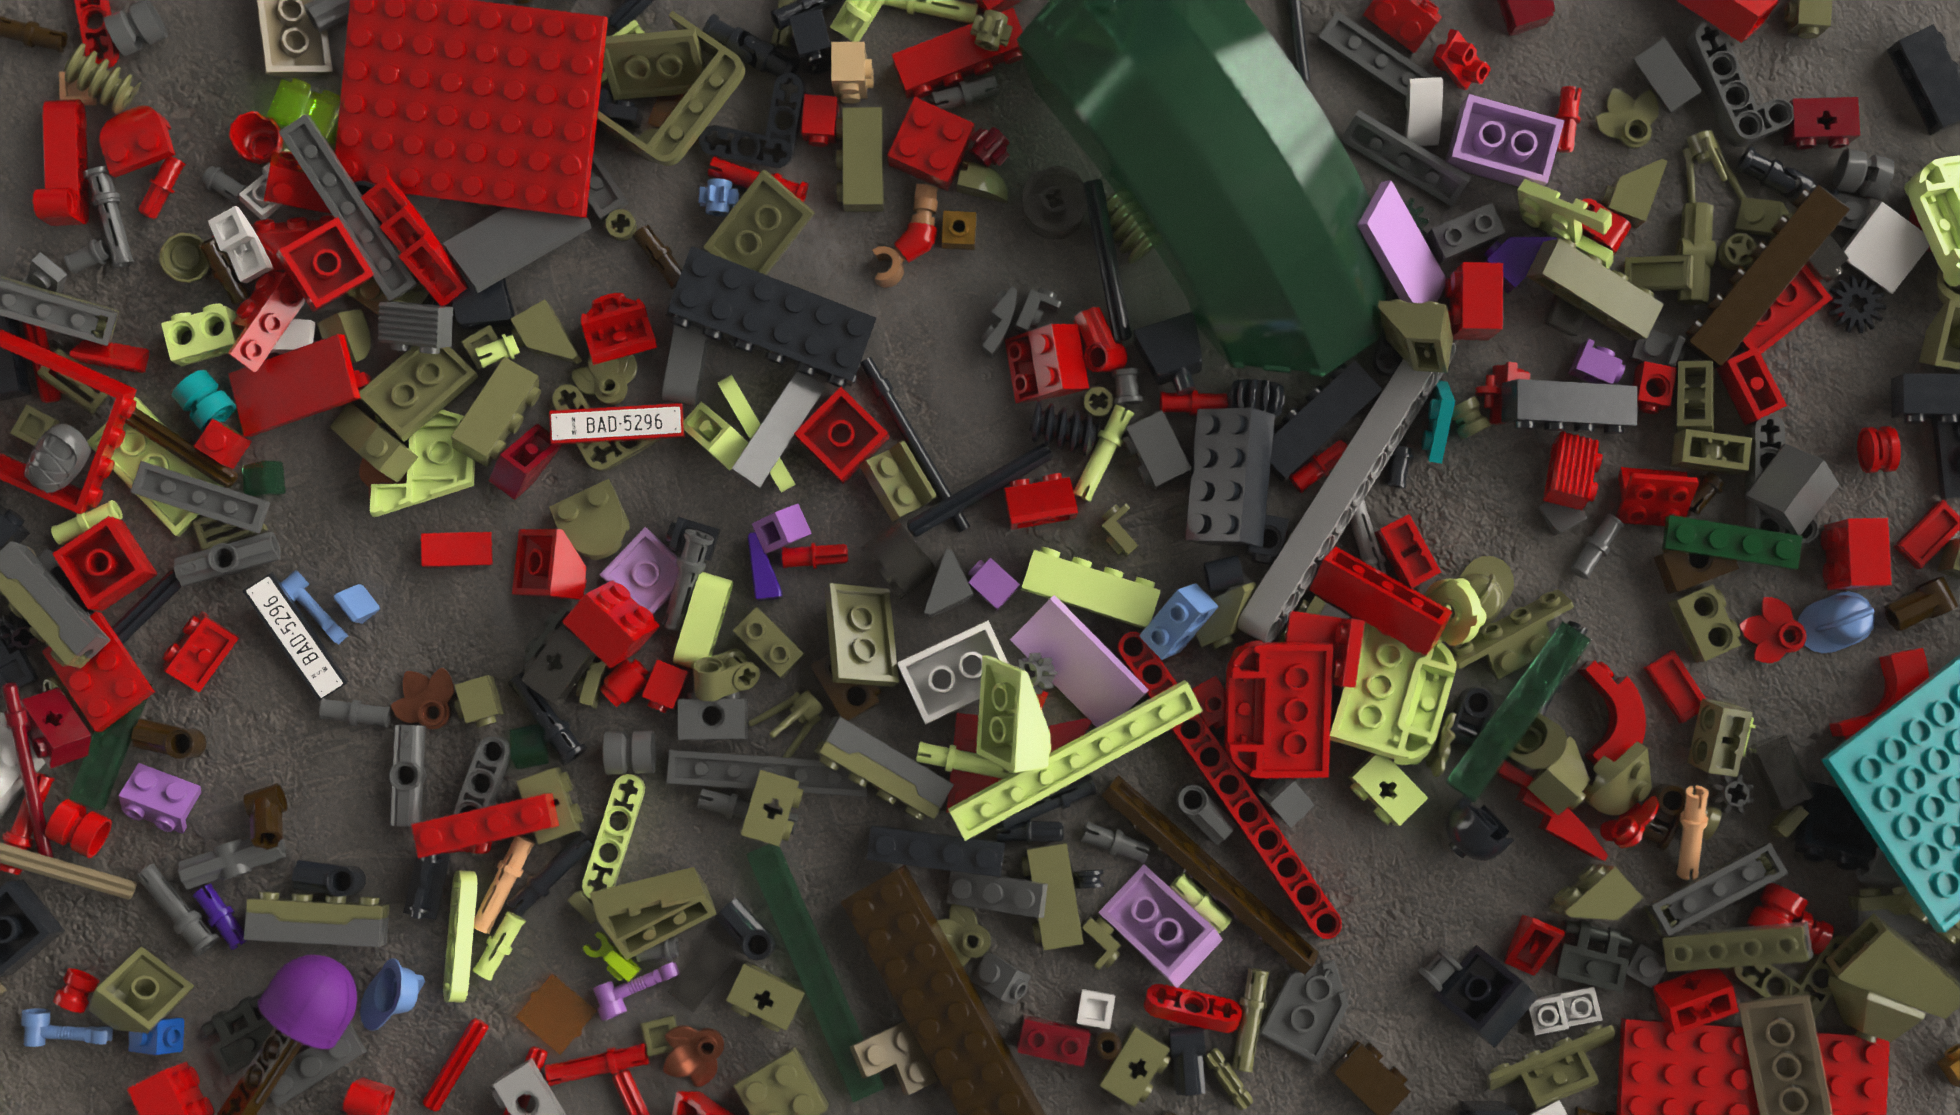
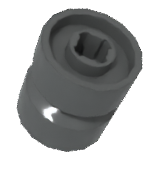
(135, 27)
(1868, 175)
(629, 752)

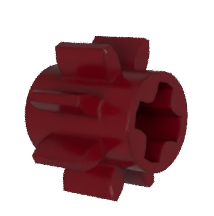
(989, 147)

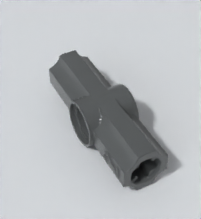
(208, 563)
(408, 751)
(227, 862)

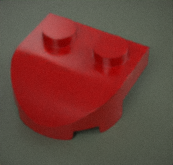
(135, 140)
(616, 328)

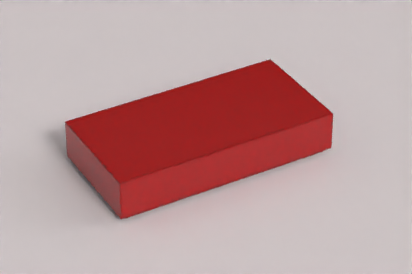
(1929, 534)
(1675, 685)

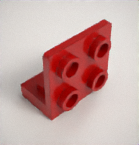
(1342, 632)

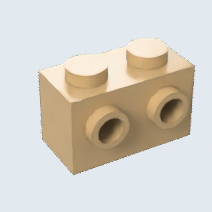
(851, 71)

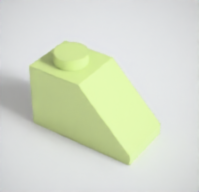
(715, 435)

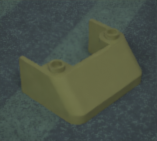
(694, 111)

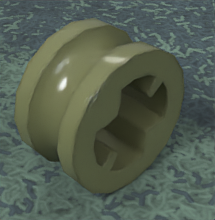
(613, 218)
(1096, 392)

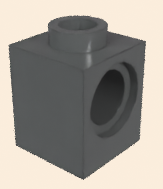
(1285, 799)

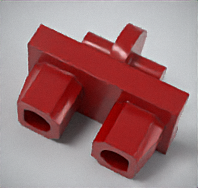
(1460, 61)
(1493, 388)

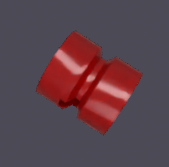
(74, 826)
(1778, 906)

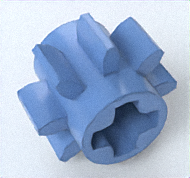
(718, 197)

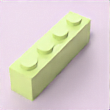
(1091, 589)

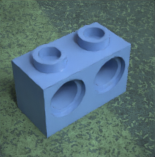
(1178, 621)

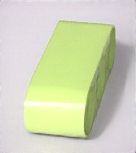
(703, 619)

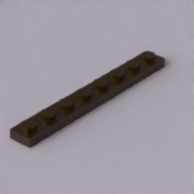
(1217, 881)

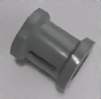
(1126, 386)
(1440, 969)

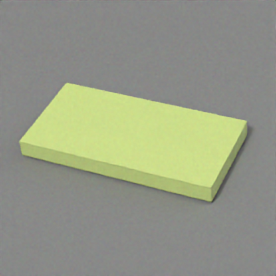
(140, 448)

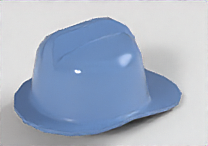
(1837, 622)
(389, 993)

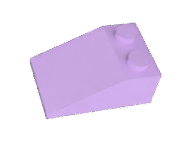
(1161, 926)

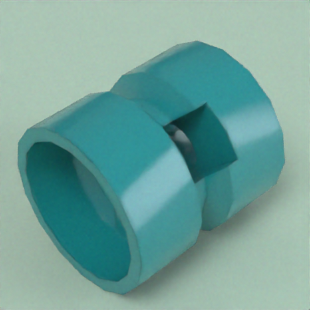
(200, 396)

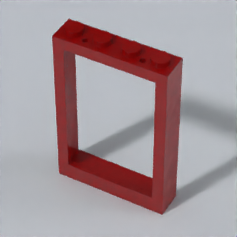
(73, 497)

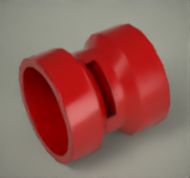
(1819, 931)
(75, 993)

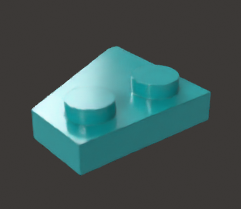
(1440, 417)

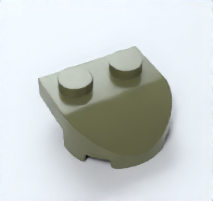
(593, 520)
(1620, 782)

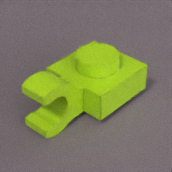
(618, 965)

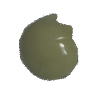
(183, 259)

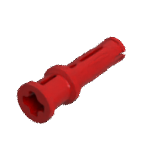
(745, 177)
(21, 830)

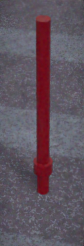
(16, 719)

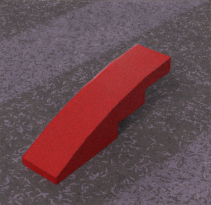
(415, 241)
(1564, 826)

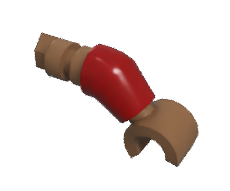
(914, 241)

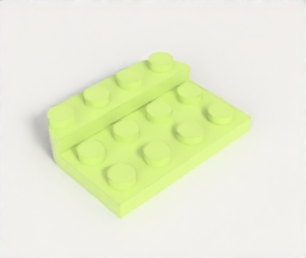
(1936, 202)
(1395, 699)

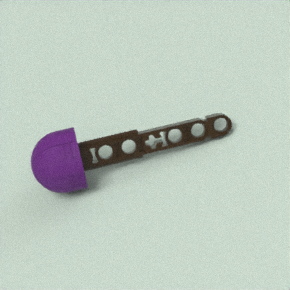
(308, 1005)

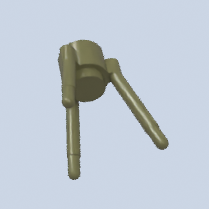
(1704, 149)
(804, 708)

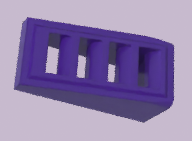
(764, 578)

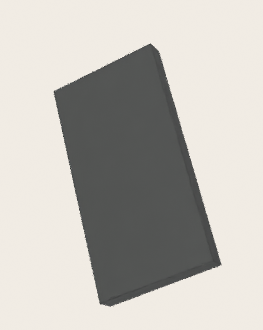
(509, 243)

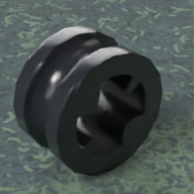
(1088, 879)

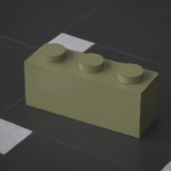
(861, 159)
(496, 412)
(1061, 918)

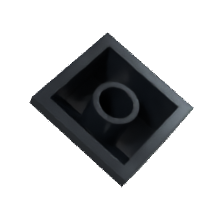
(1486, 996)

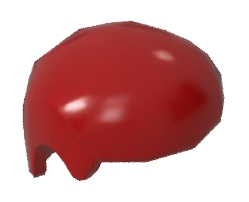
(255, 137)

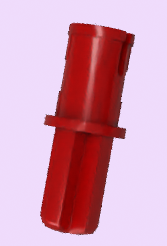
(1569, 113)
(161, 187)
(1318, 467)
(814, 555)

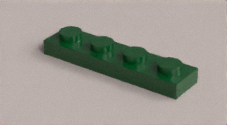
(1732, 542)

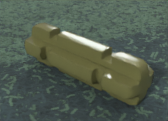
(1228, 1079)

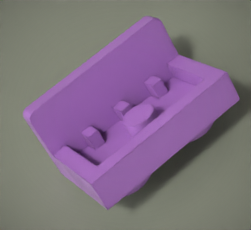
(158, 798)

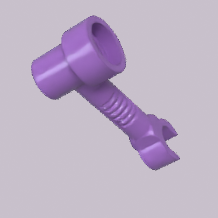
(611, 997)

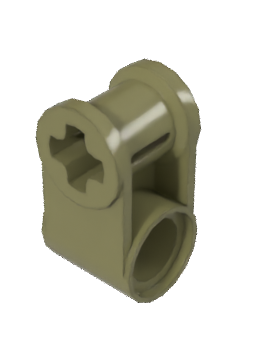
(720, 675)

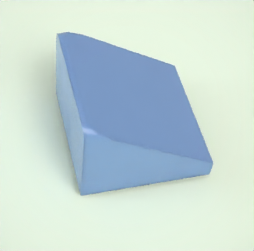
(357, 603)

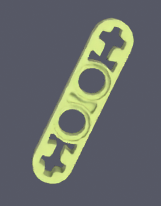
(751, 424)
(609, 835)
(460, 936)

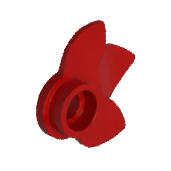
(1768, 631)
(1629, 827)

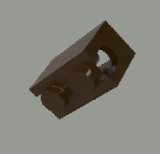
(1369, 1079)

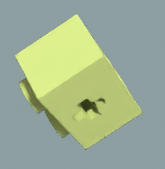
(1405, 794)

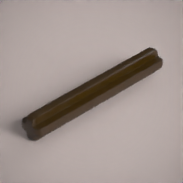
(181, 448)

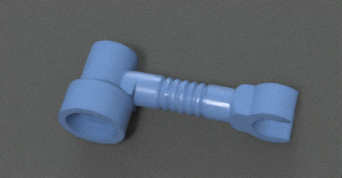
(295, 587)
(38, 1029)

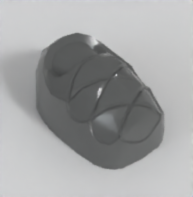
(57, 458)

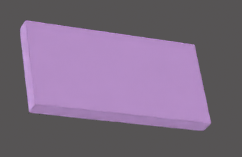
(1401, 247)
(1085, 666)

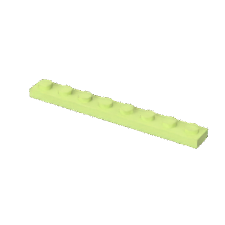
(1076, 760)

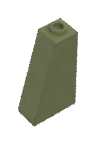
(1893, 967)

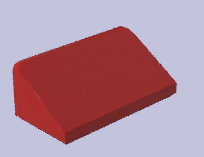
(112, 356)

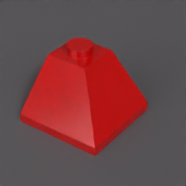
(548, 566)

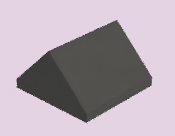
(1793, 488)
(949, 587)

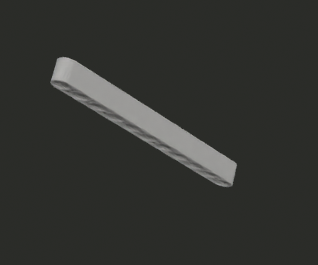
(1337, 501)

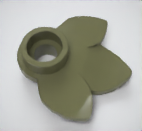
(1626, 114)
(597, 377)
(1440, 753)
(959, 927)

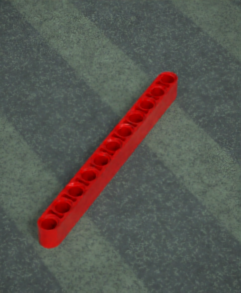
(1242, 794)

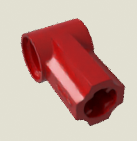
(1101, 350)

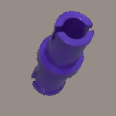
(220, 916)

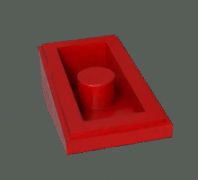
(456, 549)

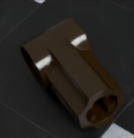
(1928, 601)
(167, 739)
(265, 815)

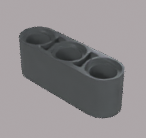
(685, 366)
(480, 765)

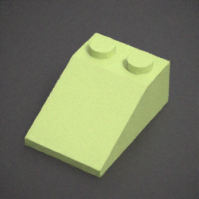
(1010, 719)

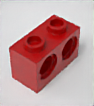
(1407, 552)

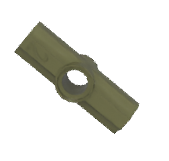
(1698, 242)

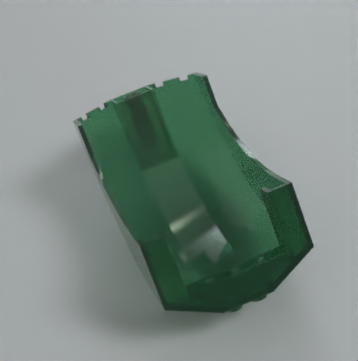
(1220, 169)

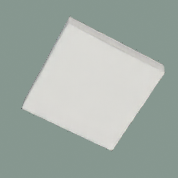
(1885, 247)

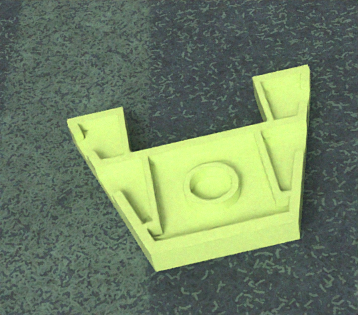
(1544, 210)
(434, 473)

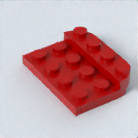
(1279, 709)

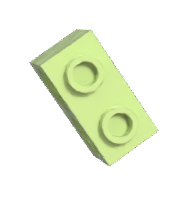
(203, 342)

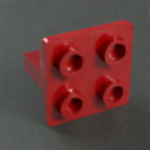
(1653, 495)

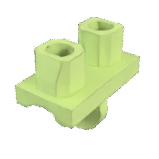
(856, 17)

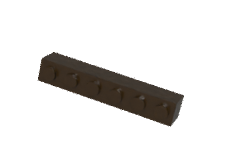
(1766, 276)

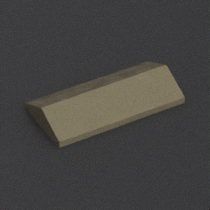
(290, 41)
(1785, 1056)

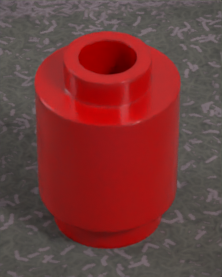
(624, 682)

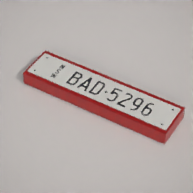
(616, 424)

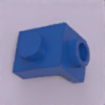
(162, 1039)

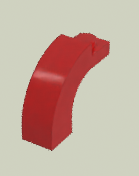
(1902, 674)
(1624, 708)

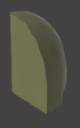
(981, 182)
(355, 329)

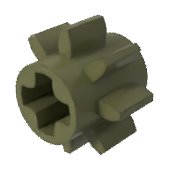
(991, 30)

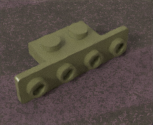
(1514, 638)
(1556, 1071)

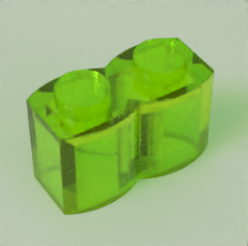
(296, 99)

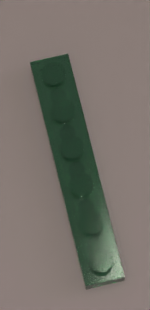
(1518, 711)

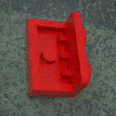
(1405, 19)
(290, 185)

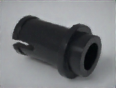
(1399, 467)

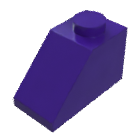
(1517, 257)

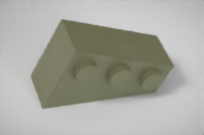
(652, 909)

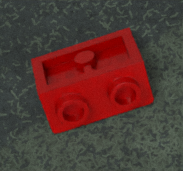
(198, 651)

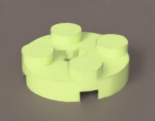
(1467, 609)

